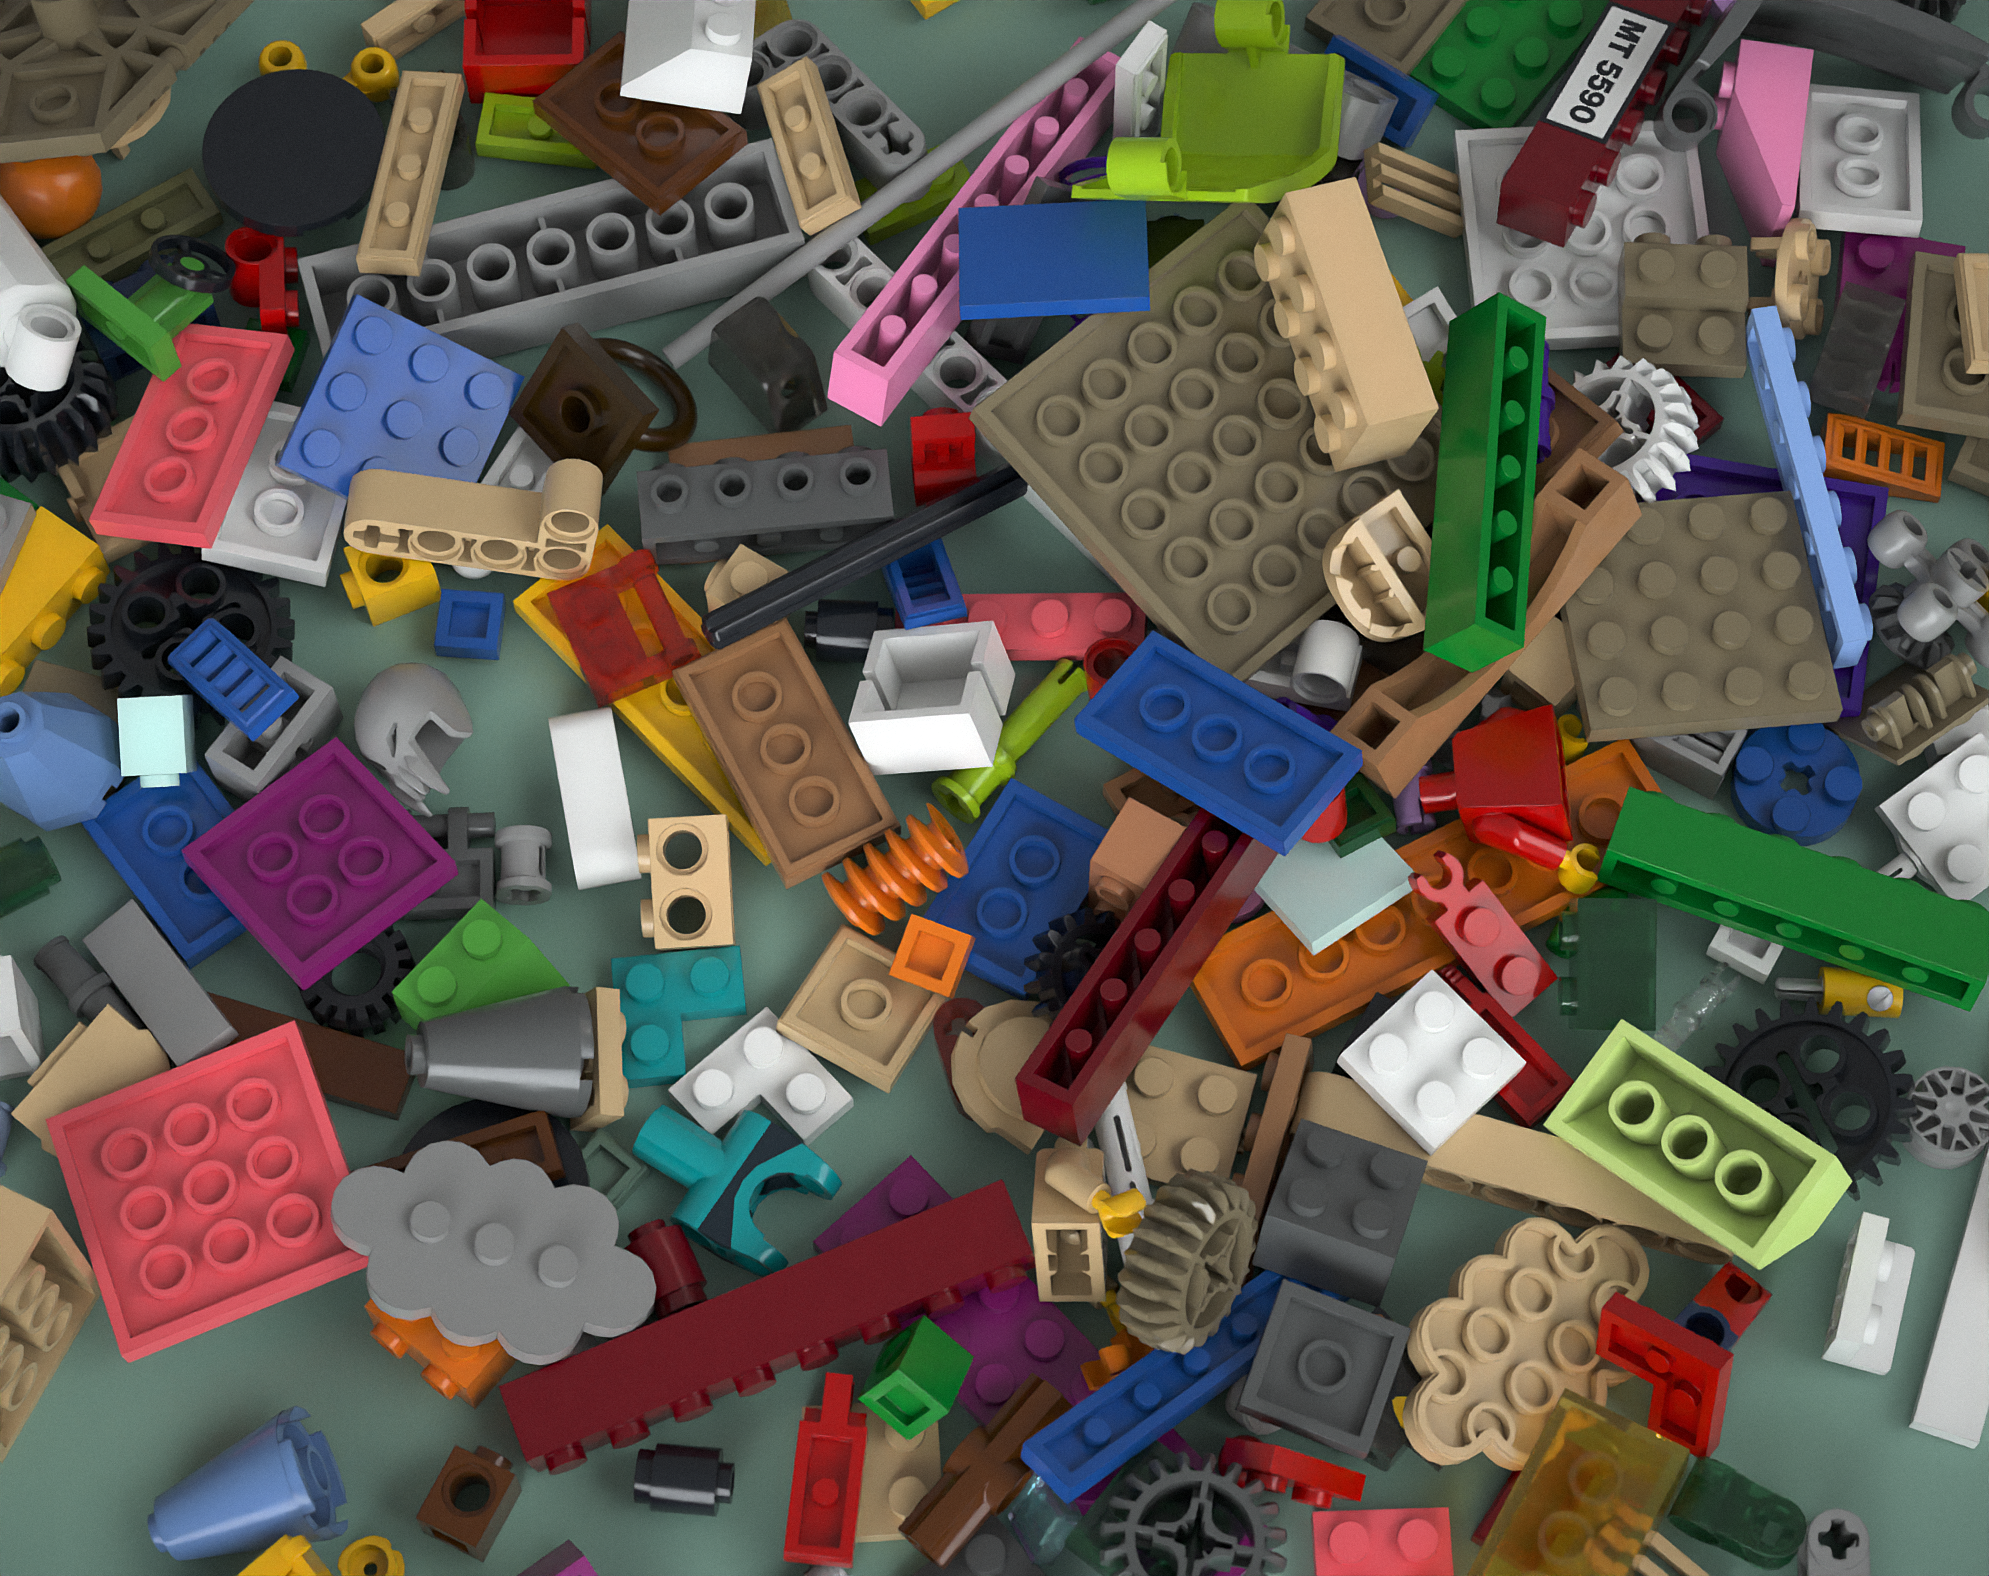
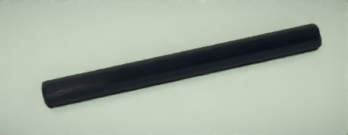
(862, 556)

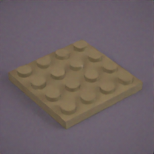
(1701, 624)

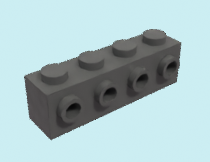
(763, 504)

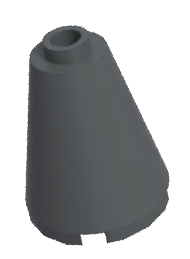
(510, 1052)

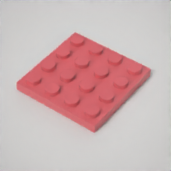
(207, 1190)

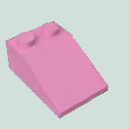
(1762, 131)

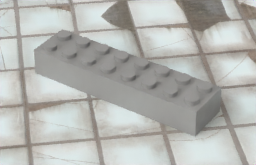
(575, 257)

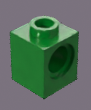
(916, 1378)

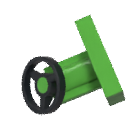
(161, 307)

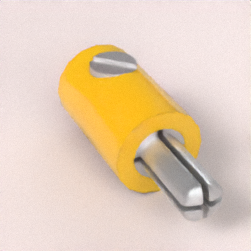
(1853, 989)

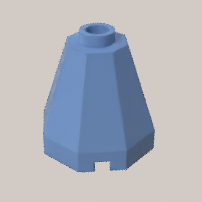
(56, 758)

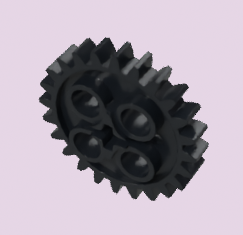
(161, 594)
(1860, 1078)

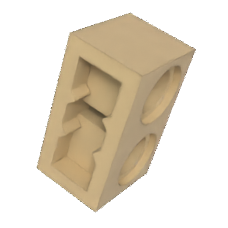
(706, 881)

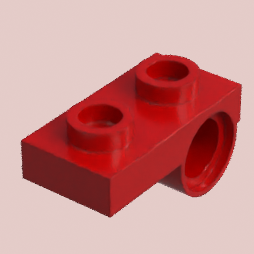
(262, 277)
(941, 452)

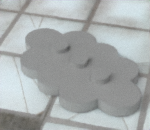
(492, 1252)

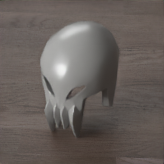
(410, 727)

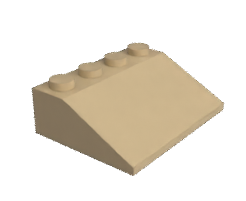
(43, 1305)

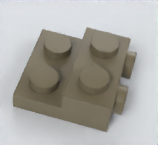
(1684, 305)

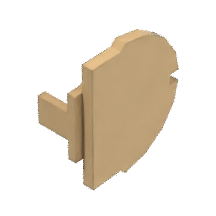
(87, 1067)
(987, 1068)

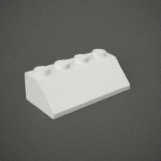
(689, 52)

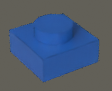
(470, 624)

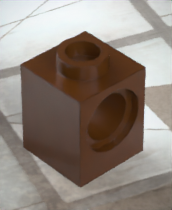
(475, 1530)

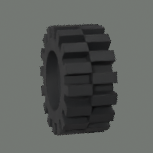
(370, 1008)

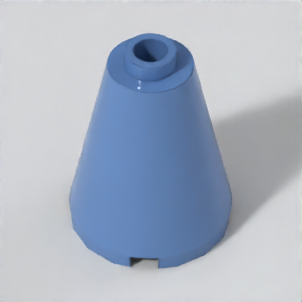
(254, 1494)

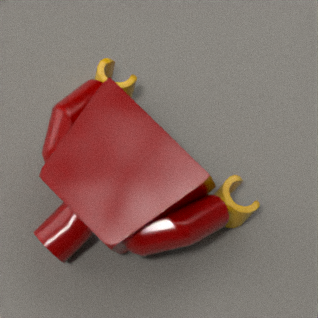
(1515, 789)

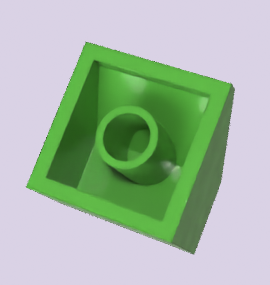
(474, 966)

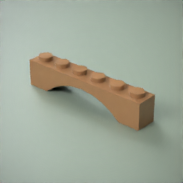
(1417, 708)

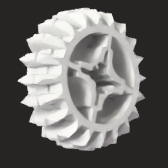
(1628, 397)

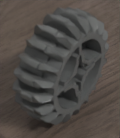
(1204, 1488)

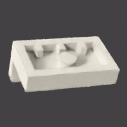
(1869, 1298)

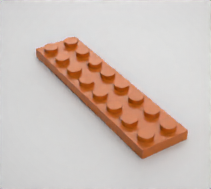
(1271, 985)

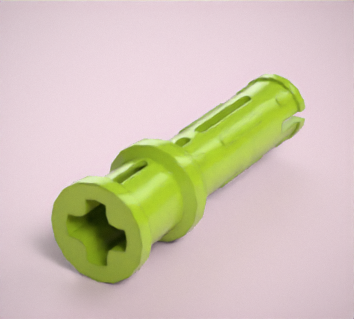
(969, 788)

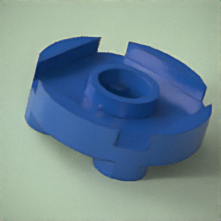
(1805, 749)

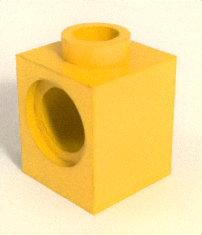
(410, 591)

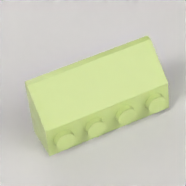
(1699, 1148)

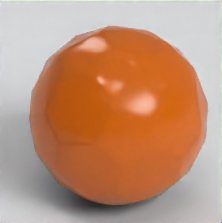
(52, 193)

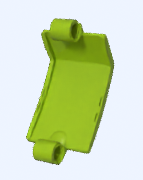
(1234, 120)

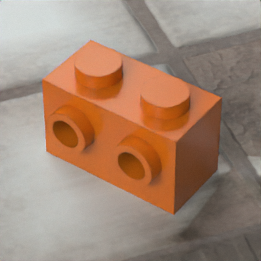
(448, 1366)

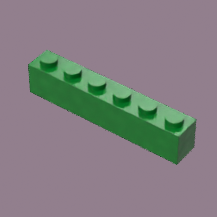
(1485, 484)
(1799, 898)

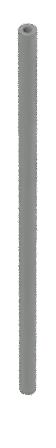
(922, 172)

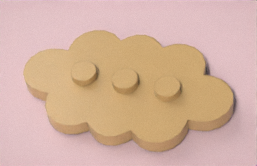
(1515, 1338)

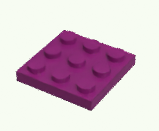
(320, 863)

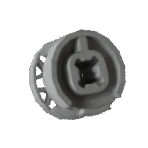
(1949, 1119)

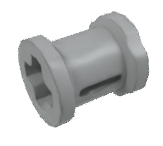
(523, 865)

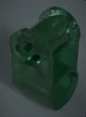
(1732, 1512)

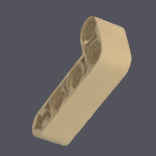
(480, 524)

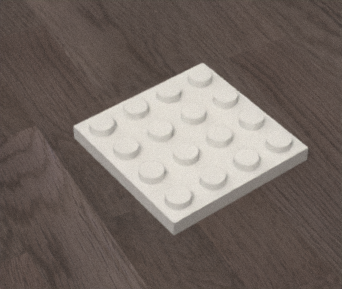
(1579, 282)

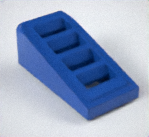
(924, 587)
(230, 677)

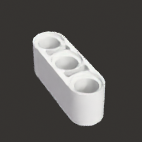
(594, 798)

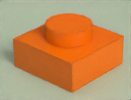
(932, 956)

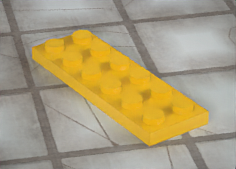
(658, 712)

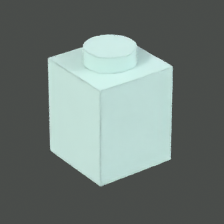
(157, 738)

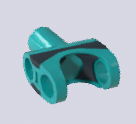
(731, 1180)

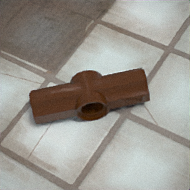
(982, 1473)

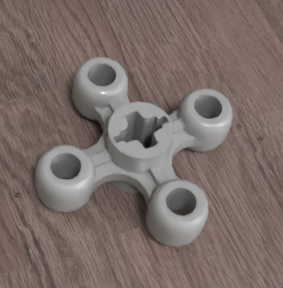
(1942, 588)

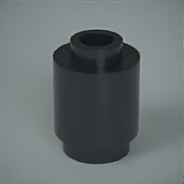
(844, 628)
(683, 1479)

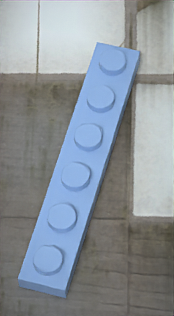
(1801, 468)

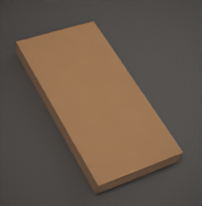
(786, 752)

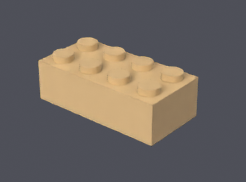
(1344, 325)

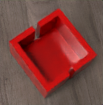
(523, 44)

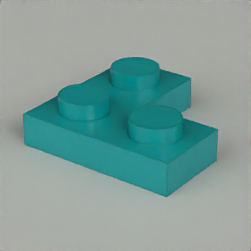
(662, 993)

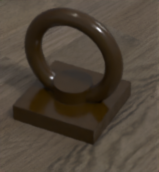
(593, 411)

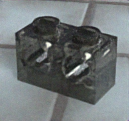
(1855, 350)

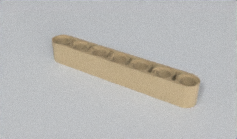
(1511, 1170)

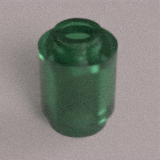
(25, 874)

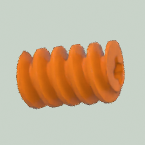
(898, 873)

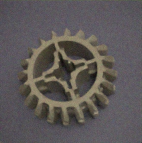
(1187, 1261)

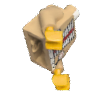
(1073, 1223)

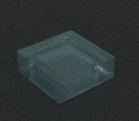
(1043, 1521)

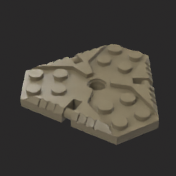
(92, 68)

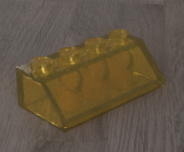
(1585, 1497)

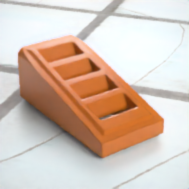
(1863, 435)

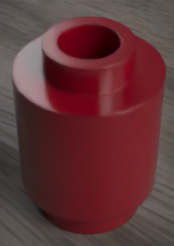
(673, 1266)

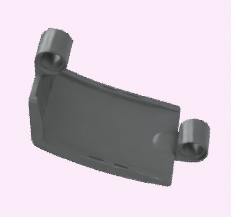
(1866, 32)

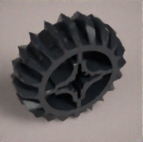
(56, 426)

